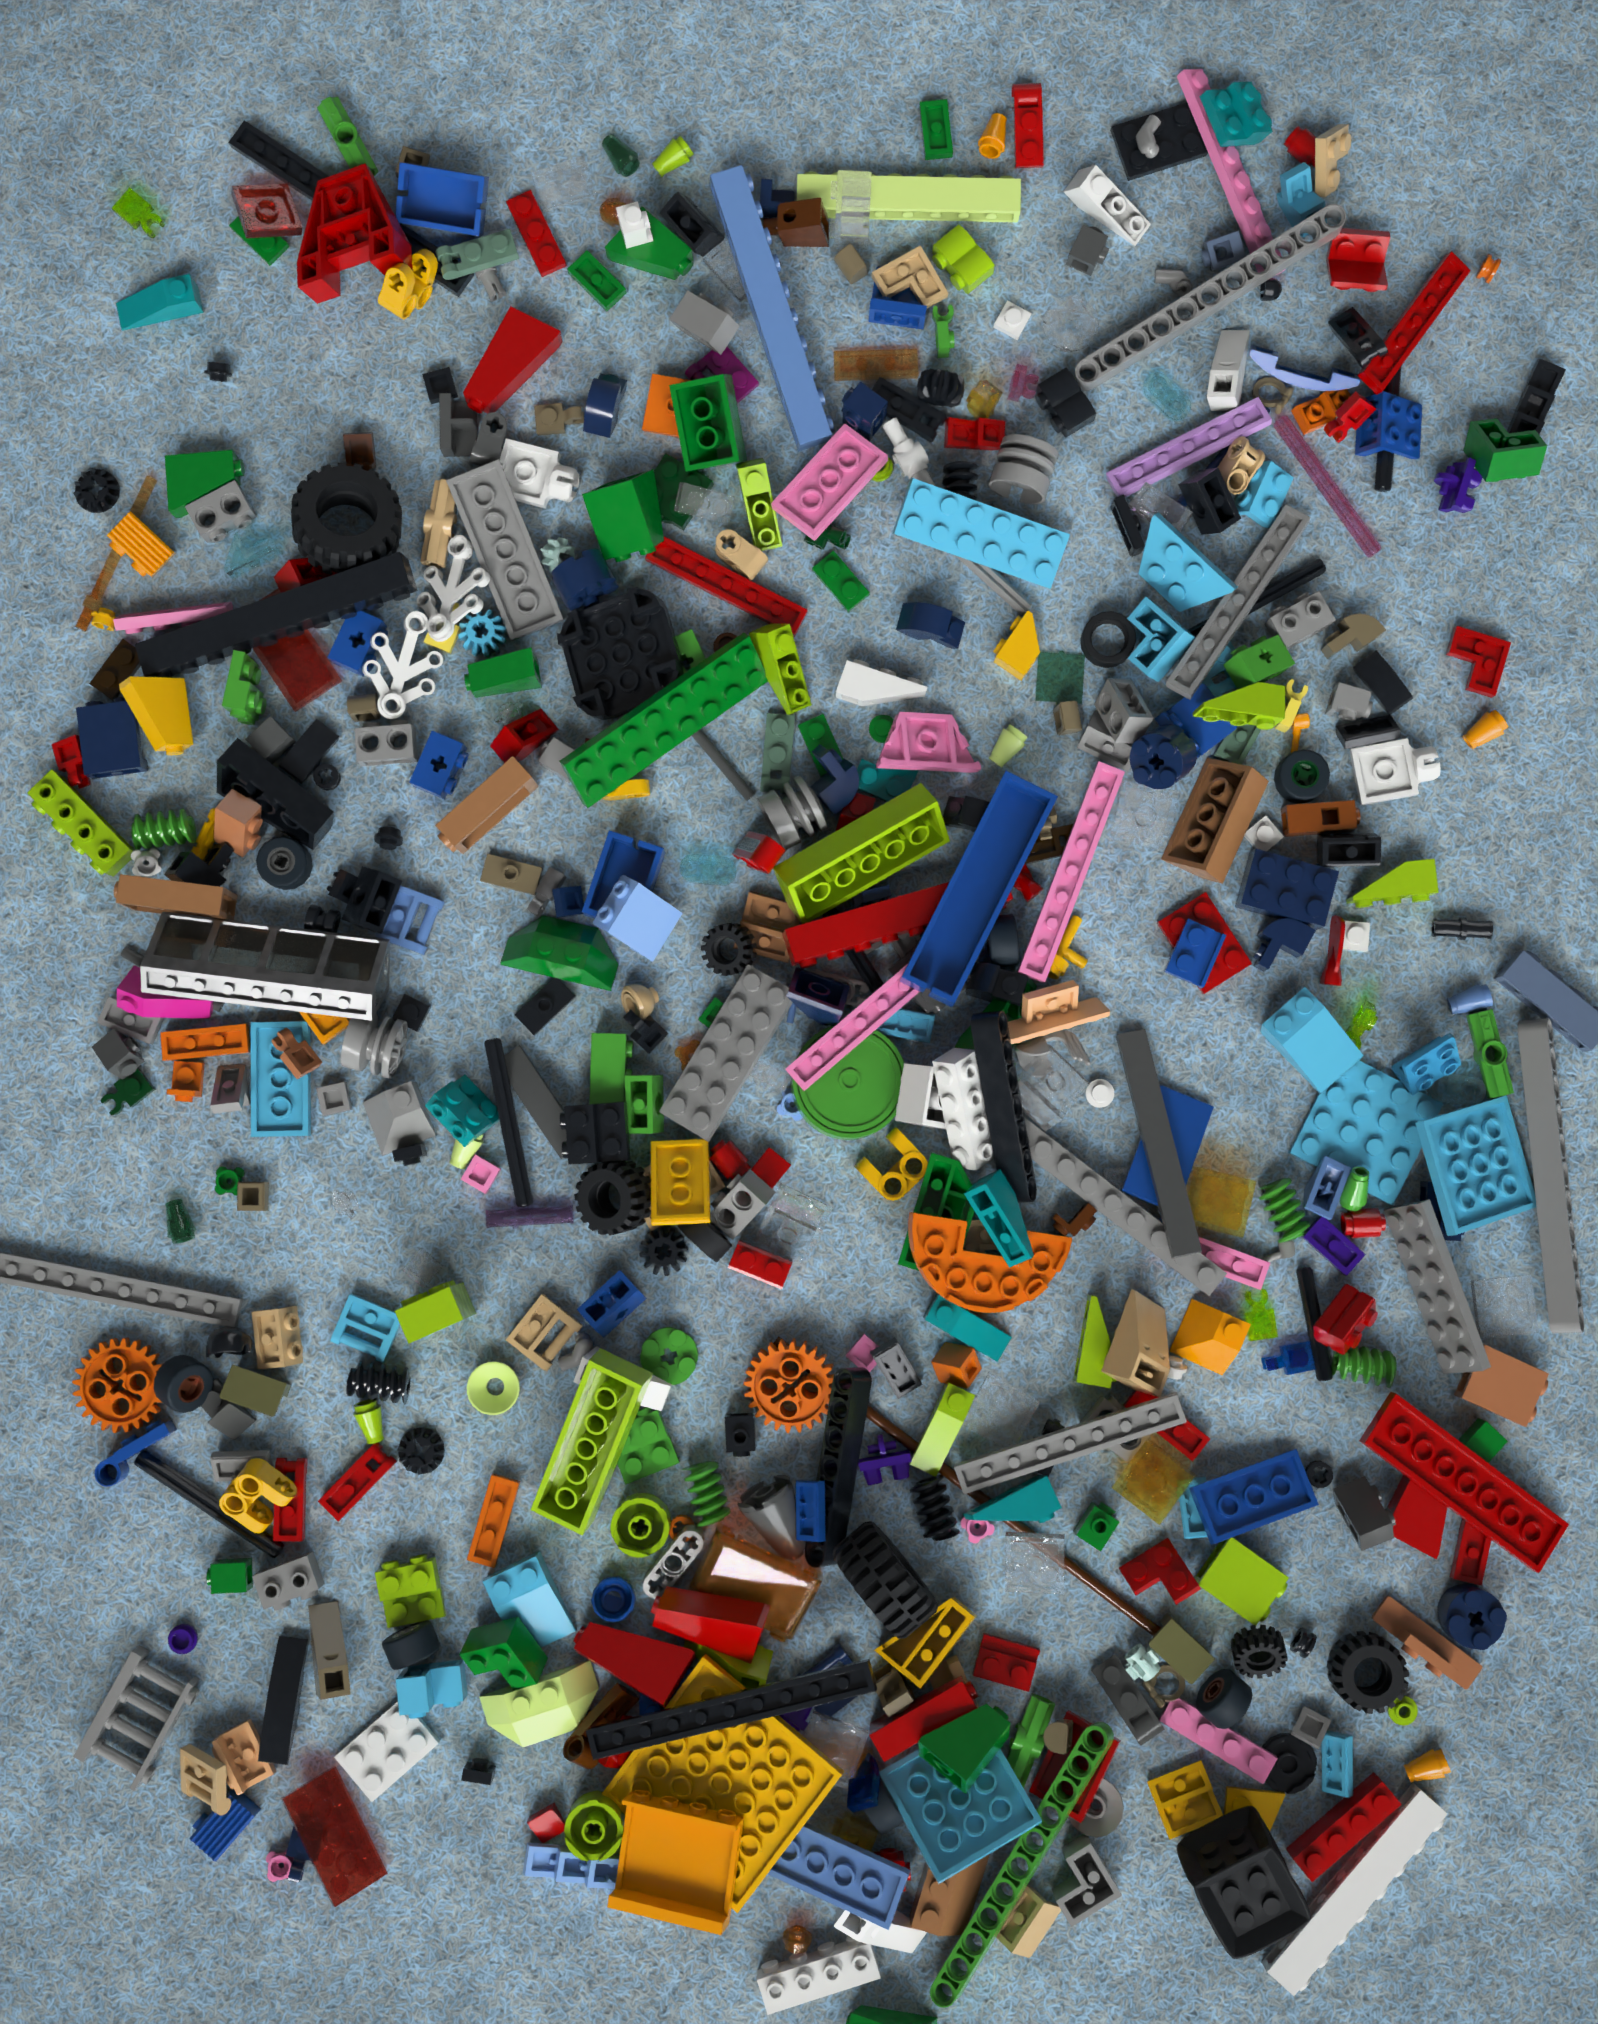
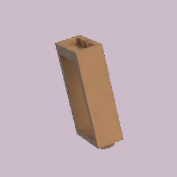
(486, 806)
(174, 897)

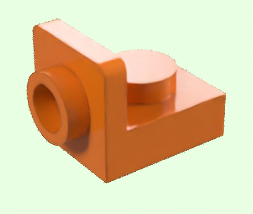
(187, 1080)

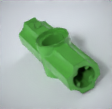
(341, 128)
(1494, 1072)
(1029, 1736)

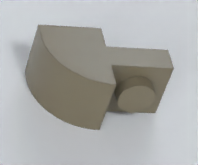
(1356, 630)
(893, 1690)

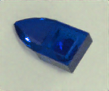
(864, 1788)

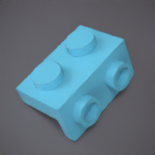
(1264, 494)

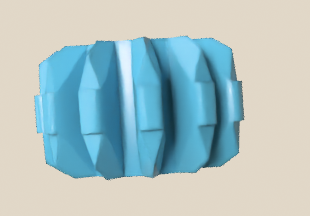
(478, 622)

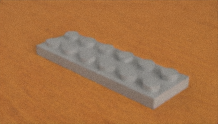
(505, 550)
(727, 1053)
(1437, 1287)

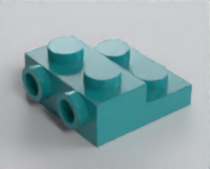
(1237, 114)
(463, 1110)

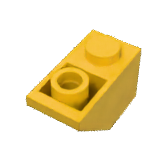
(1020, 649)

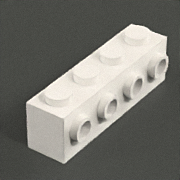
(963, 1107)
(816, 1974)

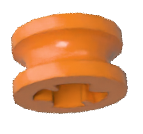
(1488, 268)
(684, 1519)

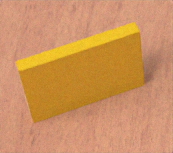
(680, 1182)

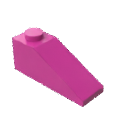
(155, 1005)

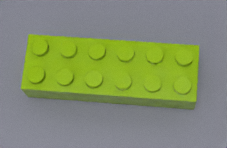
(862, 853)
(591, 1441)

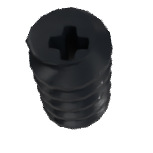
(958, 478)
(379, 1383)
(935, 1508)

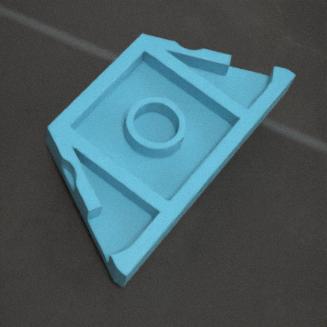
(1179, 568)

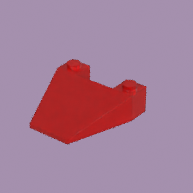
(347, 228)

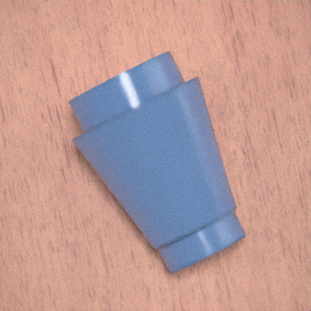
(1471, 1000)

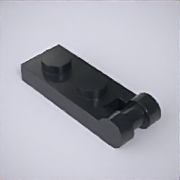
(1357, 336)
(910, 410)

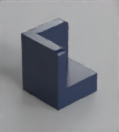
(772, 198)

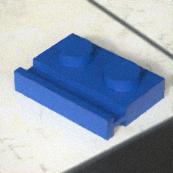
(1195, 953)

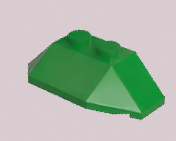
(562, 952)
(941, 1196)

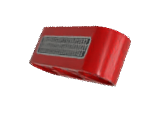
(759, 852)

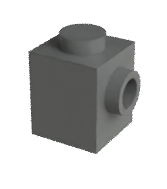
(1088, 250)
(270, 740)
(118, 1053)

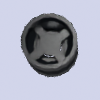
(322, 920)

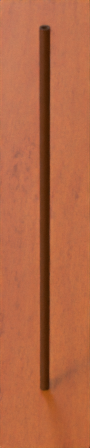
(1018, 1526)

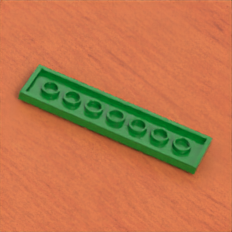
(664, 720)

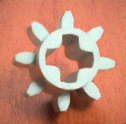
(556, 552)
(1142, 1662)

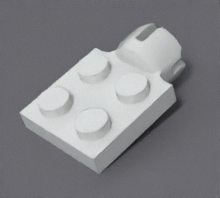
(537, 474)
(1392, 770)

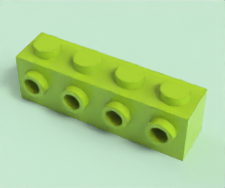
(81, 822)

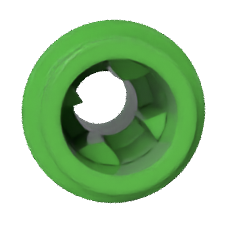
(1355, 1190)

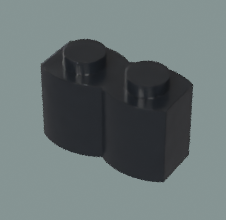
(1065, 403)

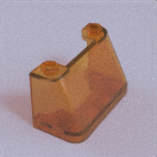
(753, 1574)

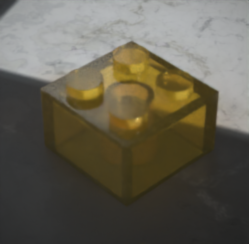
(1220, 1201)
(1154, 1481)

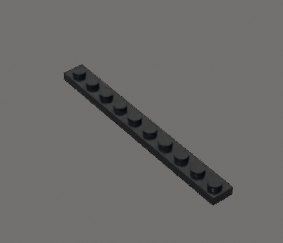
(304, 177)
(732, 1709)

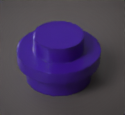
(182, 1639)

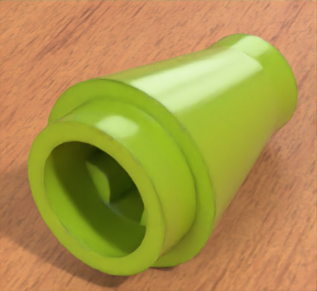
(673, 156)
(369, 1418)

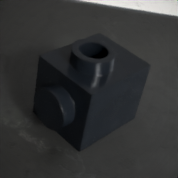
(740, 1433)

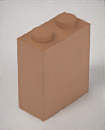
(1506, 1388)

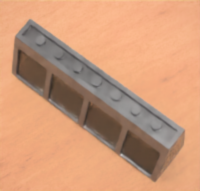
(266, 966)

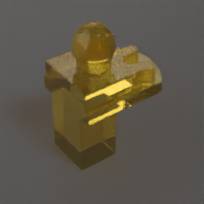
(983, 399)

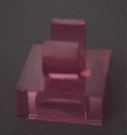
(1018, 384)

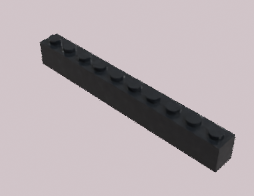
(277, 617)

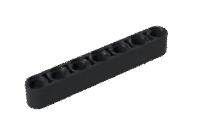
(1003, 1102)
(840, 1458)

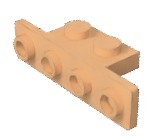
(1054, 1010)

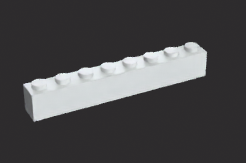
(1354, 1889)

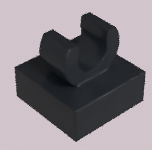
(342, 885)

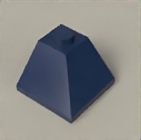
(818, 996)

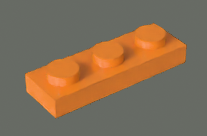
(205, 1042)
(493, 1520)

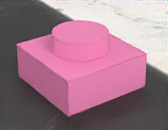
(480, 1174)
(860, 1353)

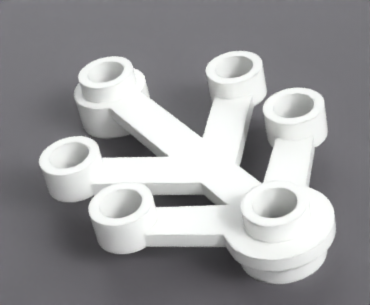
(442, 623)
(401, 670)

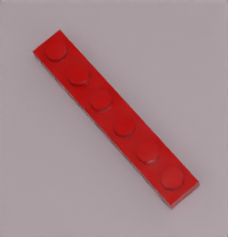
(1415, 322)
(726, 585)

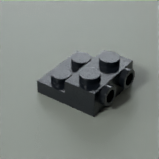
(595, 1133)

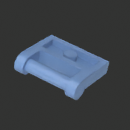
(403, 916)

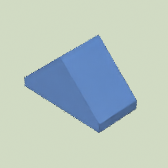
(1325, 1187)

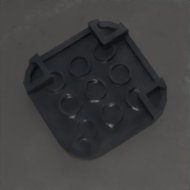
(620, 653)

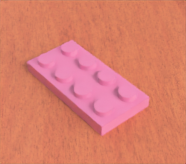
(829, 482)

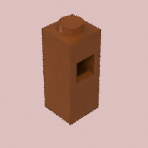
(1320, 818)

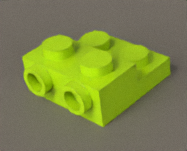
(410, 1591)

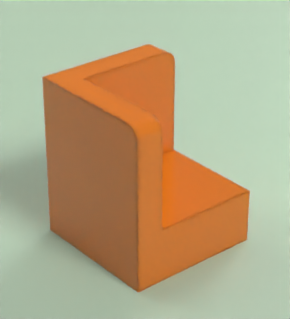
(956, 1365)

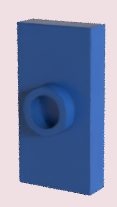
(810, 1510)

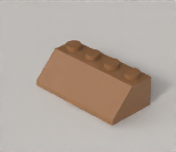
(1215, 819)
(946, 1906)

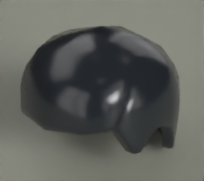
(228, 1340)

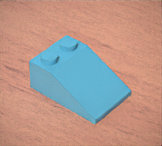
(1311, 1040)
(531, 1594)

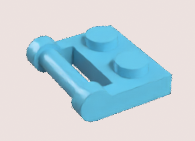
(370, 1319)

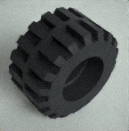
(595, 1201)
(1350, 1655)

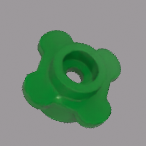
(223, 1175)

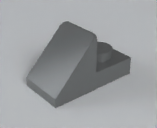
(226, 1416)

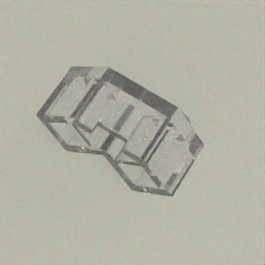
(852, 209)

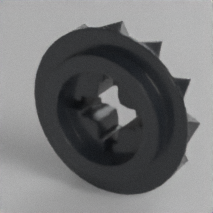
(106, 497)
(433, 1456)

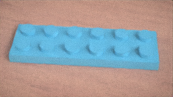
(980, 533)

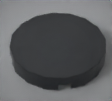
(1290, 1753)

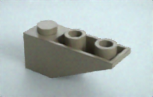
(328, 1651)

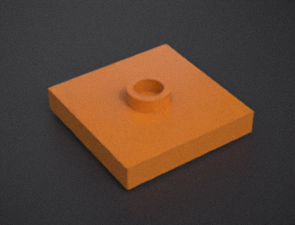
(659, 411)

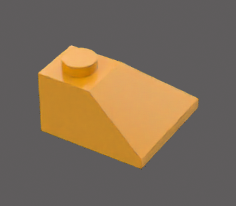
(1209, 1337)

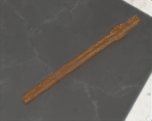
(93, 601)

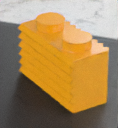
(140, 544)

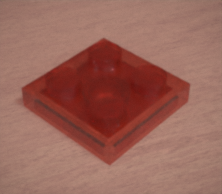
(266, 210)

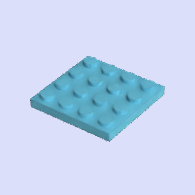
(1367, 1124)
(1476, 1165)
(957, 1826)

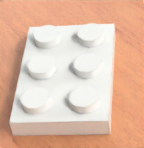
(386, 1751)

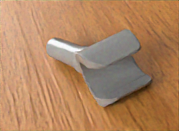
(1286, 1250)

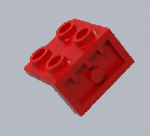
(1358, 260)

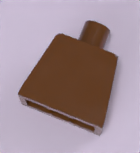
(800, 223)

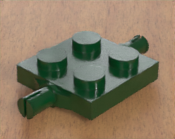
(668, 477)

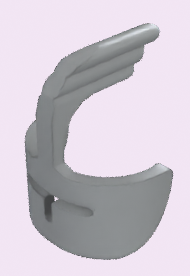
(1038, 1046)

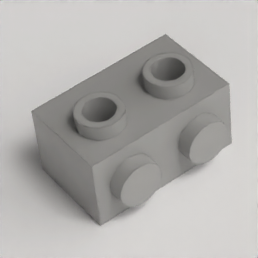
(704, 321)
(1301, 620)
(288, 1580)

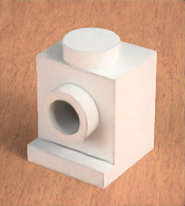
(634, 225)

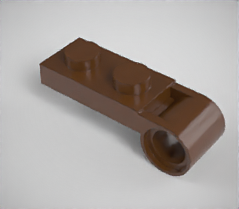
(610, 1709)

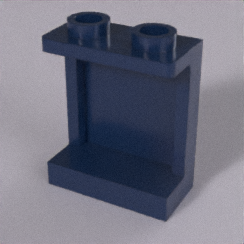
(109, 739)

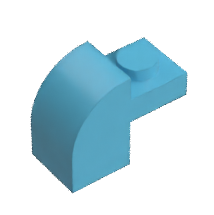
(1297, 196)

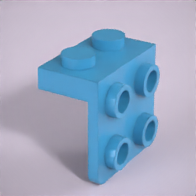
(1428, 1064)

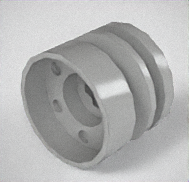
(1024, 464)
(792, 813)
(380, 1045)

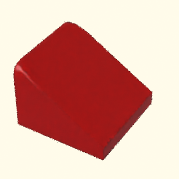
(547, 1823)

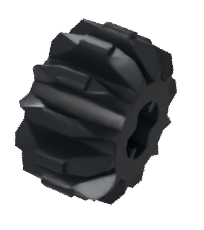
(940, 388)
(667, 1260)

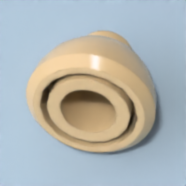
(639, 999)

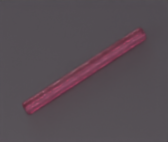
(1327, 486)

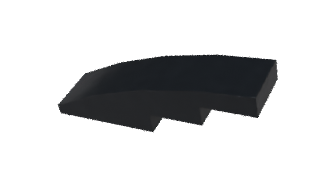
(1536, 397)
(283, 1700)

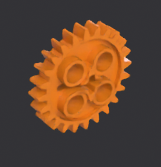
(772, 1366)
(107, 1407)

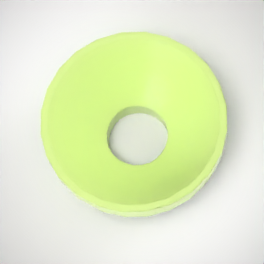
(479, 1394)

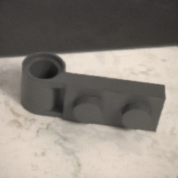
(1127, 1699)

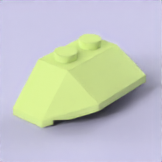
(544, 1709)

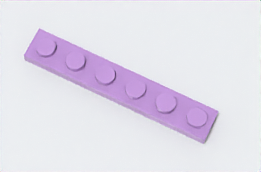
(1189, 448)

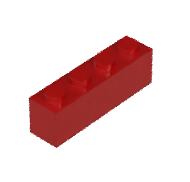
(1343, 1827)

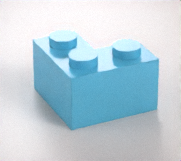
(1164, 639)
(430, 1684)

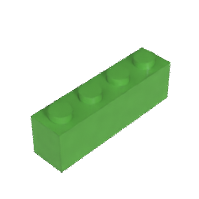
(609, 1067)

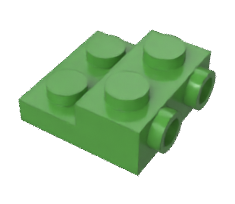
(240, 695)
(647, 1447)

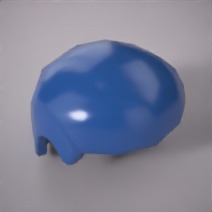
(611, 1607)

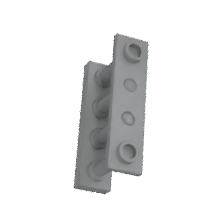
(108, 1717)

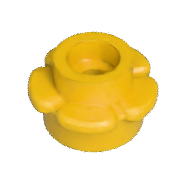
(103, 617)

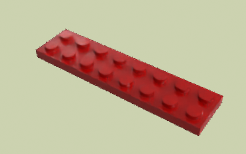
(1464, 1482)

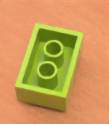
(434, 1311)

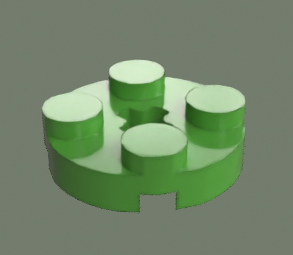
(677, 1341)

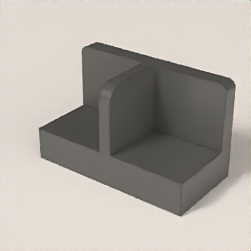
(457, 427)

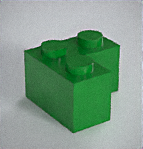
(1503, 454)
(505, 1648)

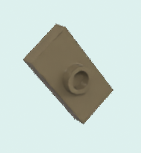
(511, 874)

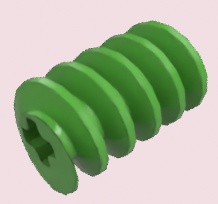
(163, 830)
(1284, 1209)
(1367, 1364)
(707, 1492)

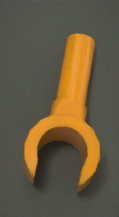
(1300, 722)

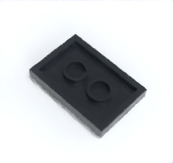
(1176, 137)

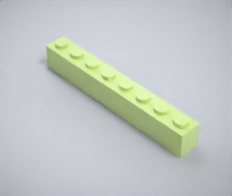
(927, 197)

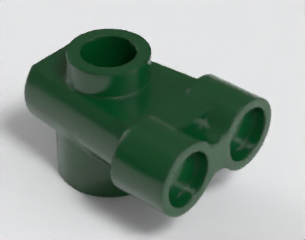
(833, 535)

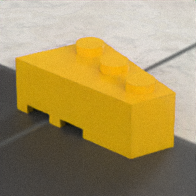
(929, 1644)

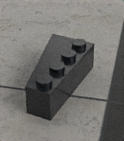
(282, 799)

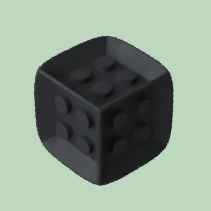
(1243, 1882)

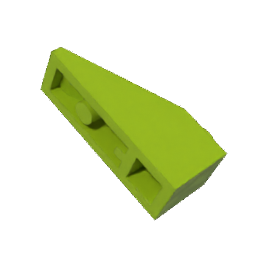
(1093, 1347)
(942, 1428)

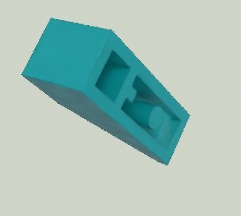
(160, 302)
(1001, 1216)
(967, 1327)
(1025, 1502)

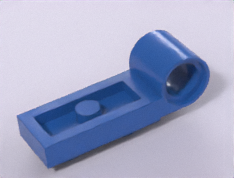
(131, 1447)

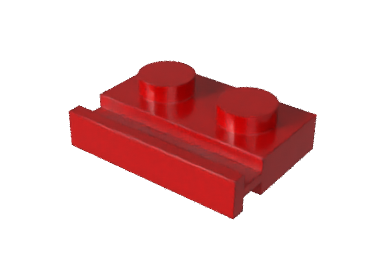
(1006, 1662)

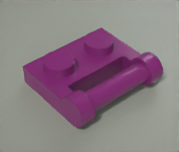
(728, 364)

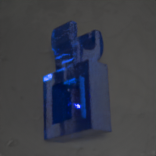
(1293, 1358)

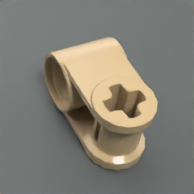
(1240, 464)
(743, 558)

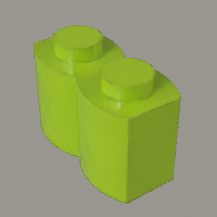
(962, 259)

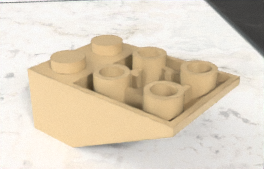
(1140, 1347)

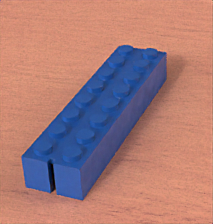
(978, 888)

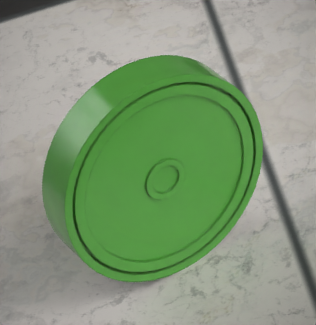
(856, 1093)

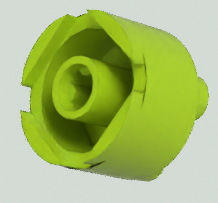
(626, 1532)
(597, 1842)

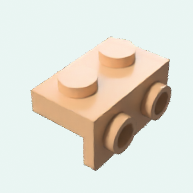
(239, 1752)

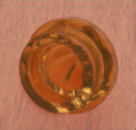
(608, 211)

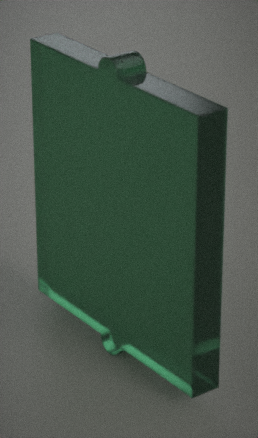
(1060, 677)

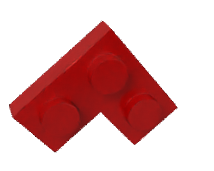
(1485, 653)
(1163, 1565)

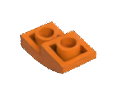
(1319, 411)

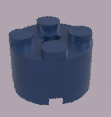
(584, 579)
(1162, 757)
(1487, 1621)

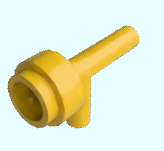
(1059, 964)

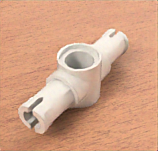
(908, 454)

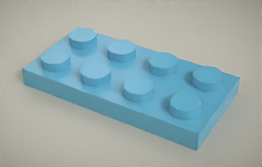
(277, 1098)

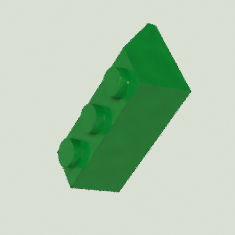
(708, 422)

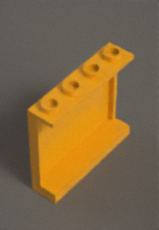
(677, 1862)

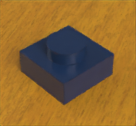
(568, 901)

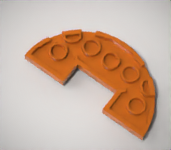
(976, 1278)

